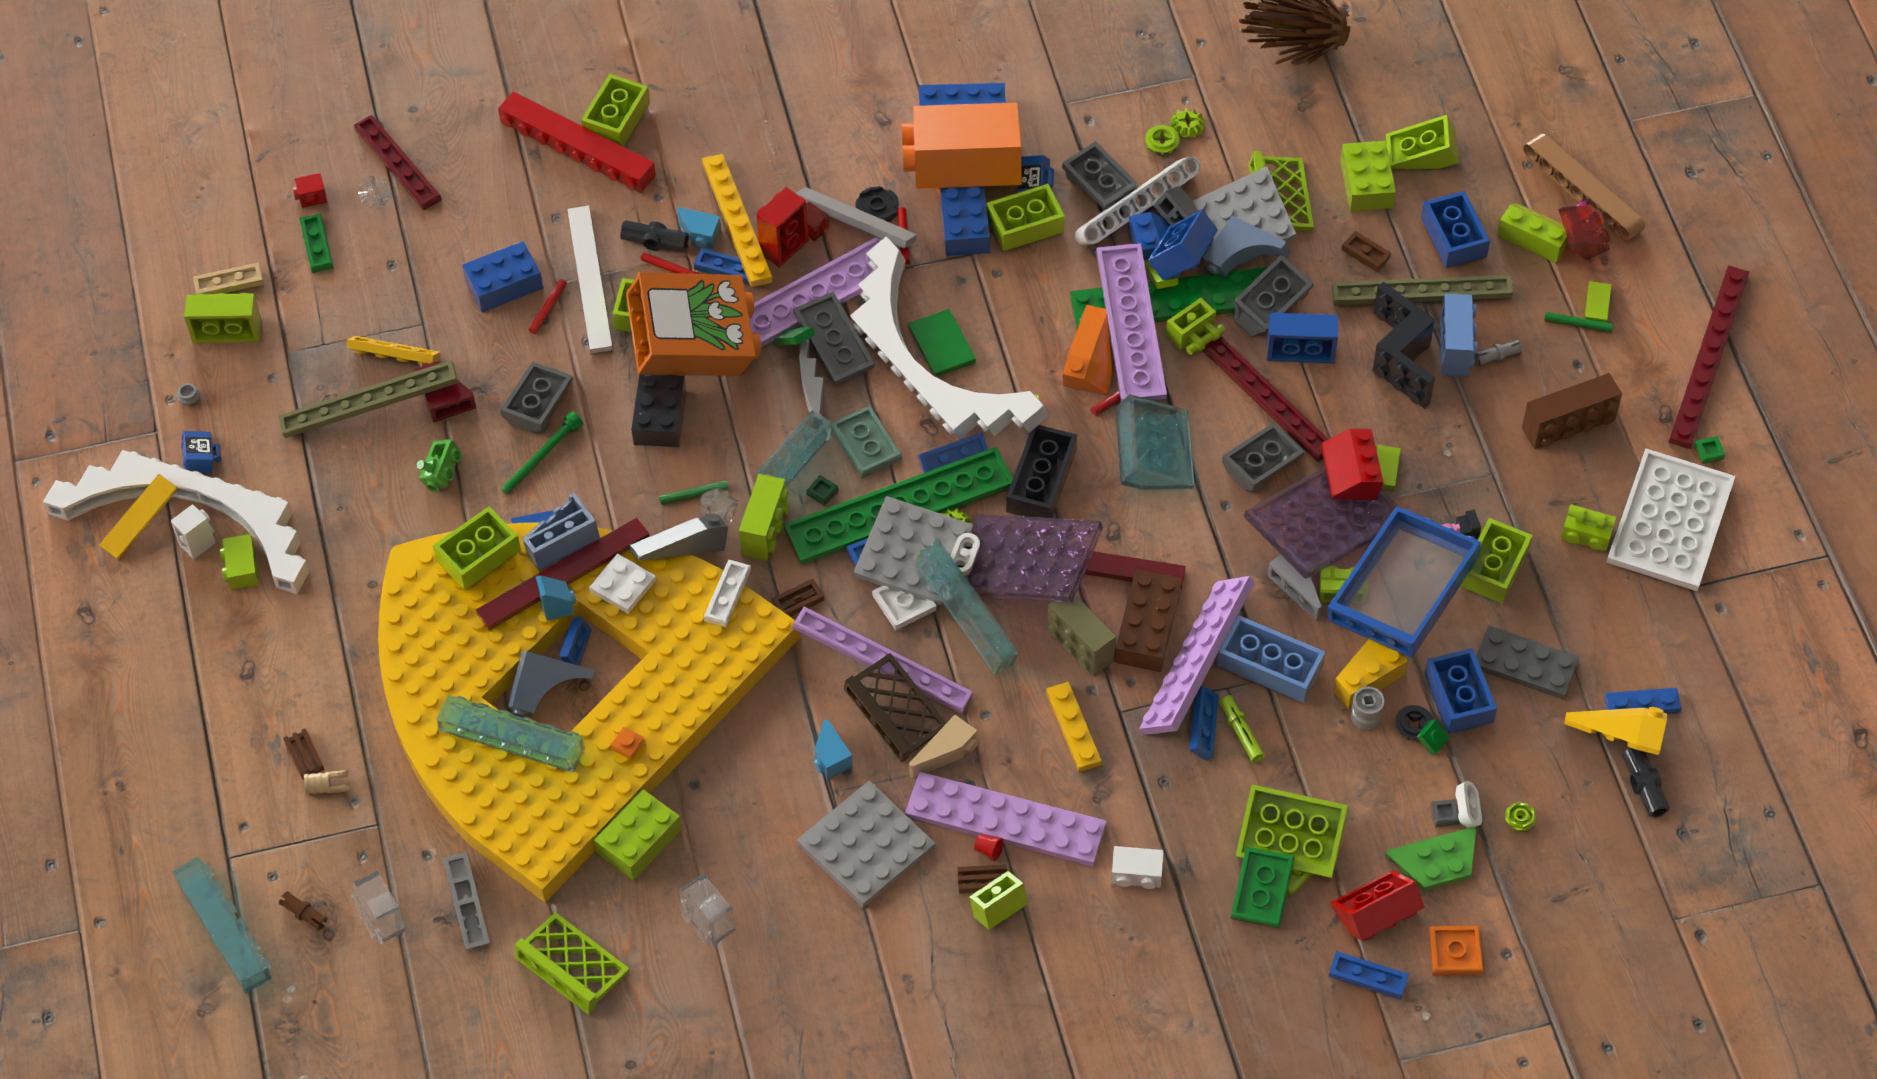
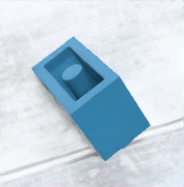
(701, 226)
(555, 597)
(831, 752)

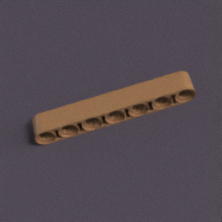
(1583, 186)

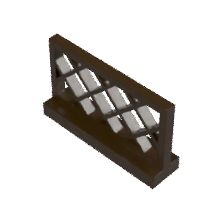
(880, 720)

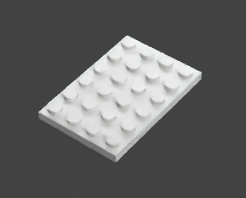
(1671, 519)

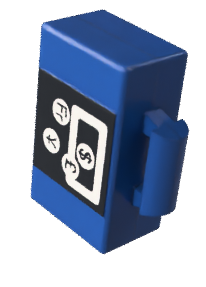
(1035, 172)
(198, 451)

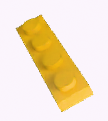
(385, 349)
(1073, 727)

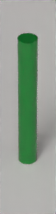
(1580, 322)
(692, 492)

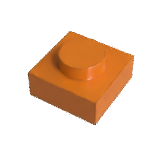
(627, 743)

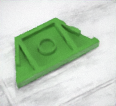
(1437, 859)

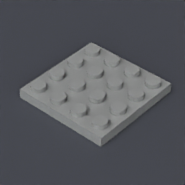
(1251, 200)
(896, 542)
(866, 844)

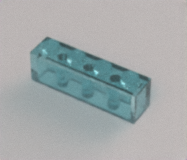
(798, 448)

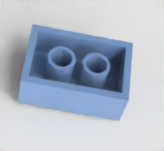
(1457, 335)

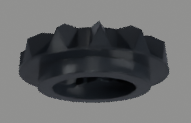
(1412, 713)

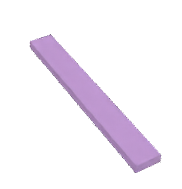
(868, 652)

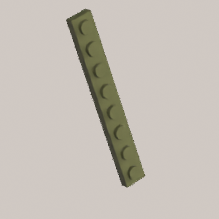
(1424, 289)
(368, 399)

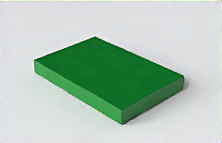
(941, 343)
(1262, 887)

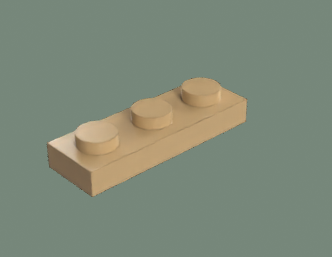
(229, 280)

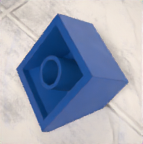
(1147, 230)

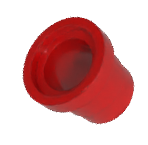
(989, 846)

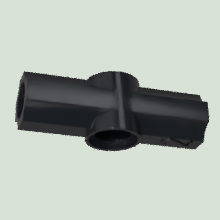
(654, 236)
(1646, 782)

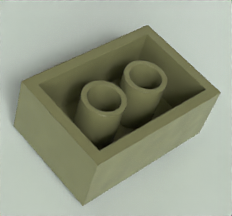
(1082, 634)

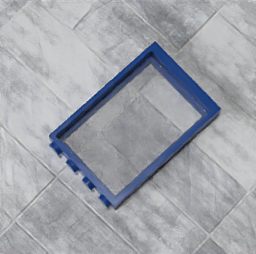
(1404, 581)

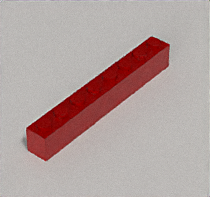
(577, 142)

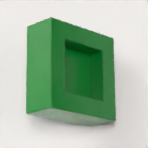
(1709, 450)
(1433, 737)

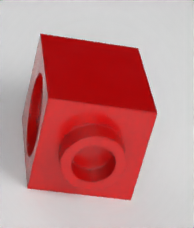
(310, 190)

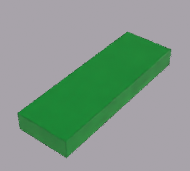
(316, 243)
(794, 336)

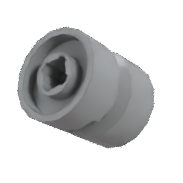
(1367, 708)

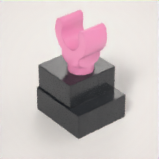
(1467, 524)

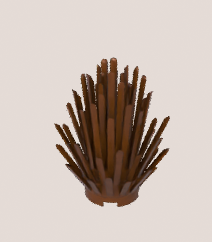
(1298, 23)

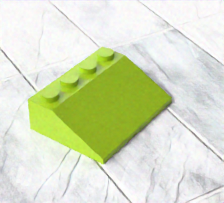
(1295, 827)

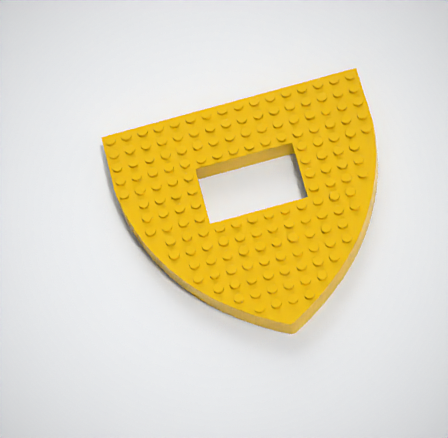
(522, 812)

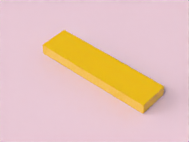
(138, 516)

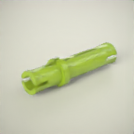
(1237, 720)

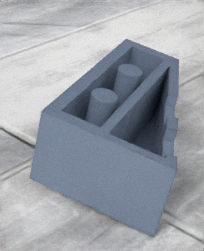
(561, 535)

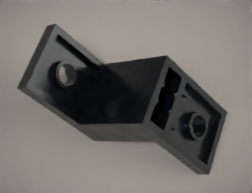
(1404, 344)

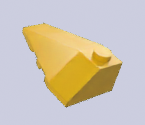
(1637, 726)

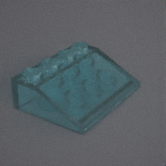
(1153, 445)

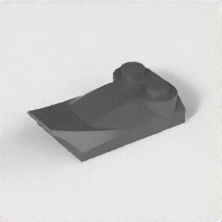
(1099, 175)
(1269, 293)
(535, 397)
(1261, 457)

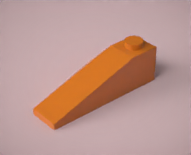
(1089, 357)

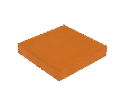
(1455, 950)

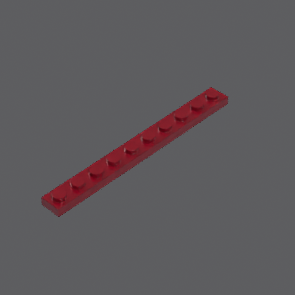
(1709, 357)

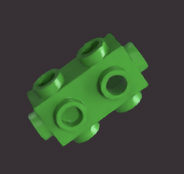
(439, 464)

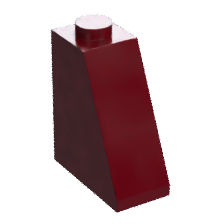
(448, 400)

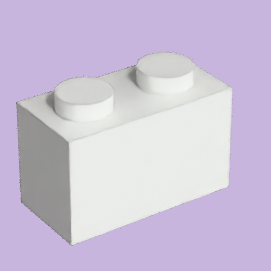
(193, 531)
(1137, 867)

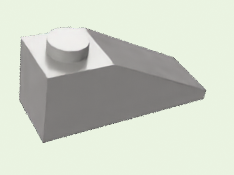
(1295, 585)

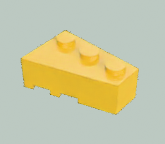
(1370, 667)

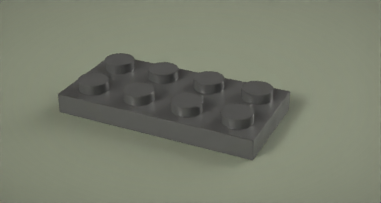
(835, 338)
(1526, 662)

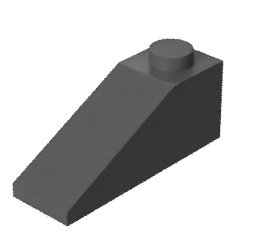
(1175, 205)

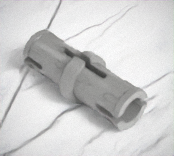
(1498, 352)

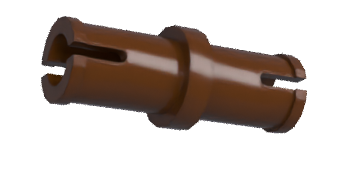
(303, 910)

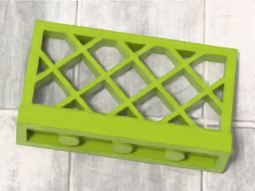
(1259, 161)
(554, 973)

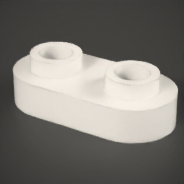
(965, 556)
(1468, 805)

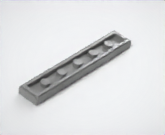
(858, 218)

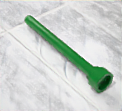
(571, 423)

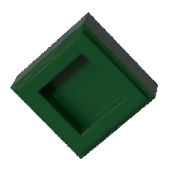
(822, 490)

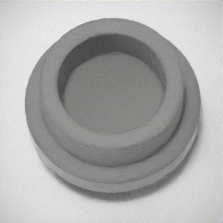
(188, 394)

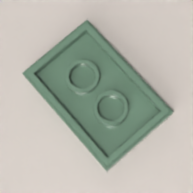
(866, 441)

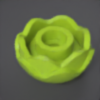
(1522, 810)

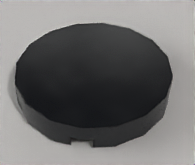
(878, 202)

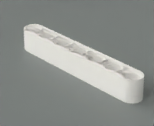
(1129, 205)

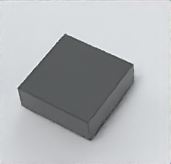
(1444, 813)

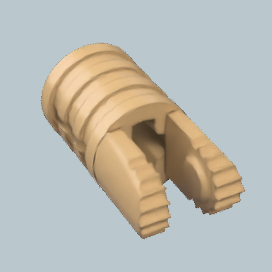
(321, 782)

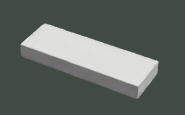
(727, 593)

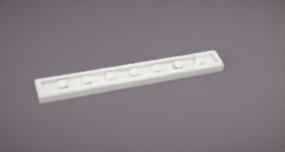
(590, 280)

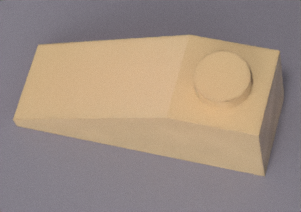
(945, 747)

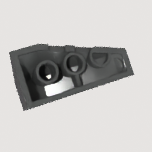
(689, 538)

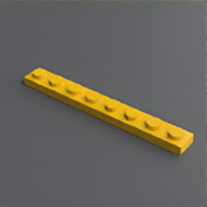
(737, 220)

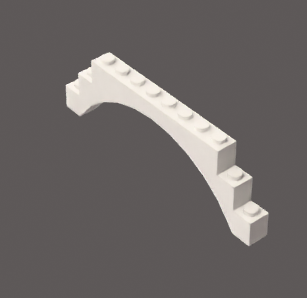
(955, 406)
(132, 473)

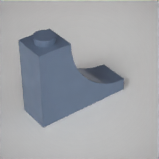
(1241, 242)
(538, 675)

